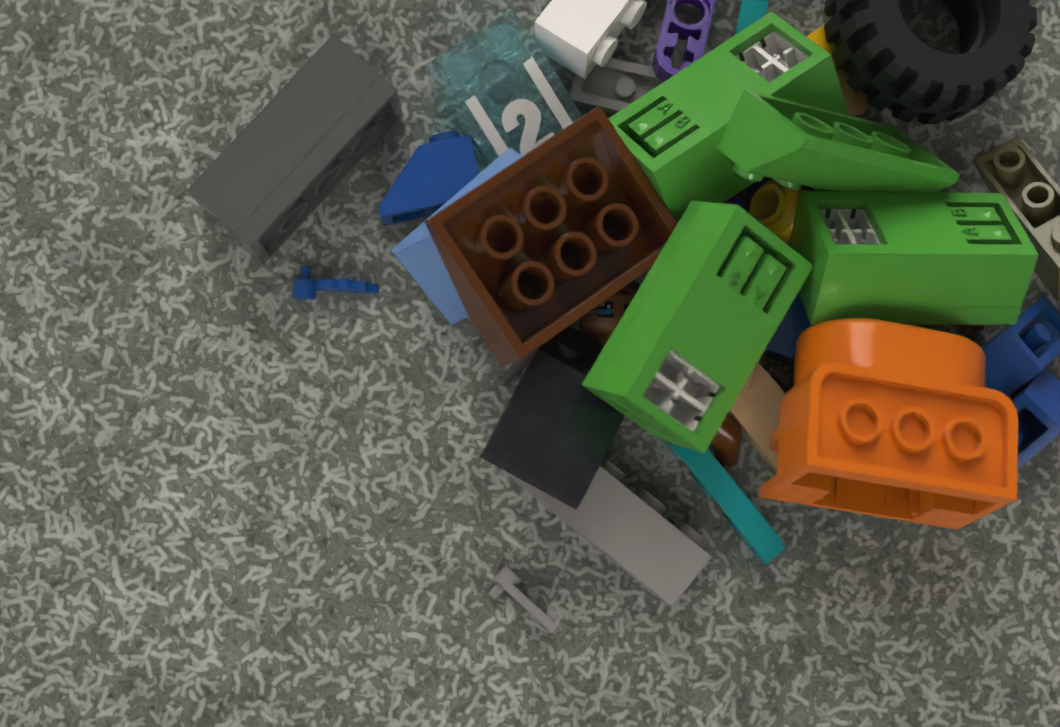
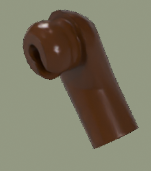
(728, 442)

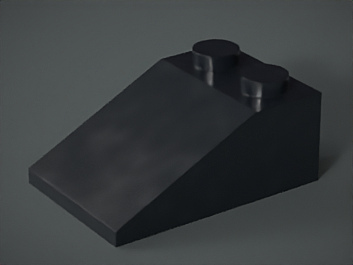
(552, 424)

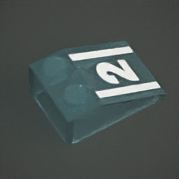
(502, 89)

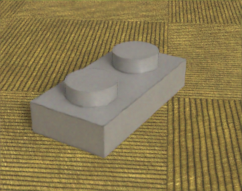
(613, 85)

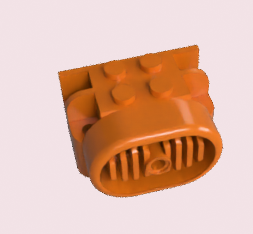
(894, 426)

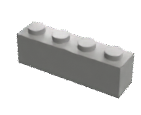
(632, 533)

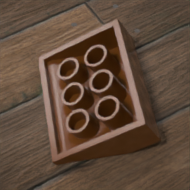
(551, 236)

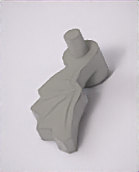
(509, 581)

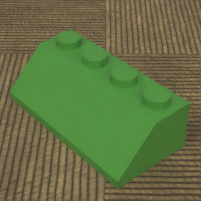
(826, 149)

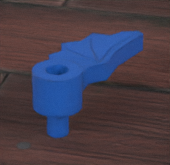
(306, 288)

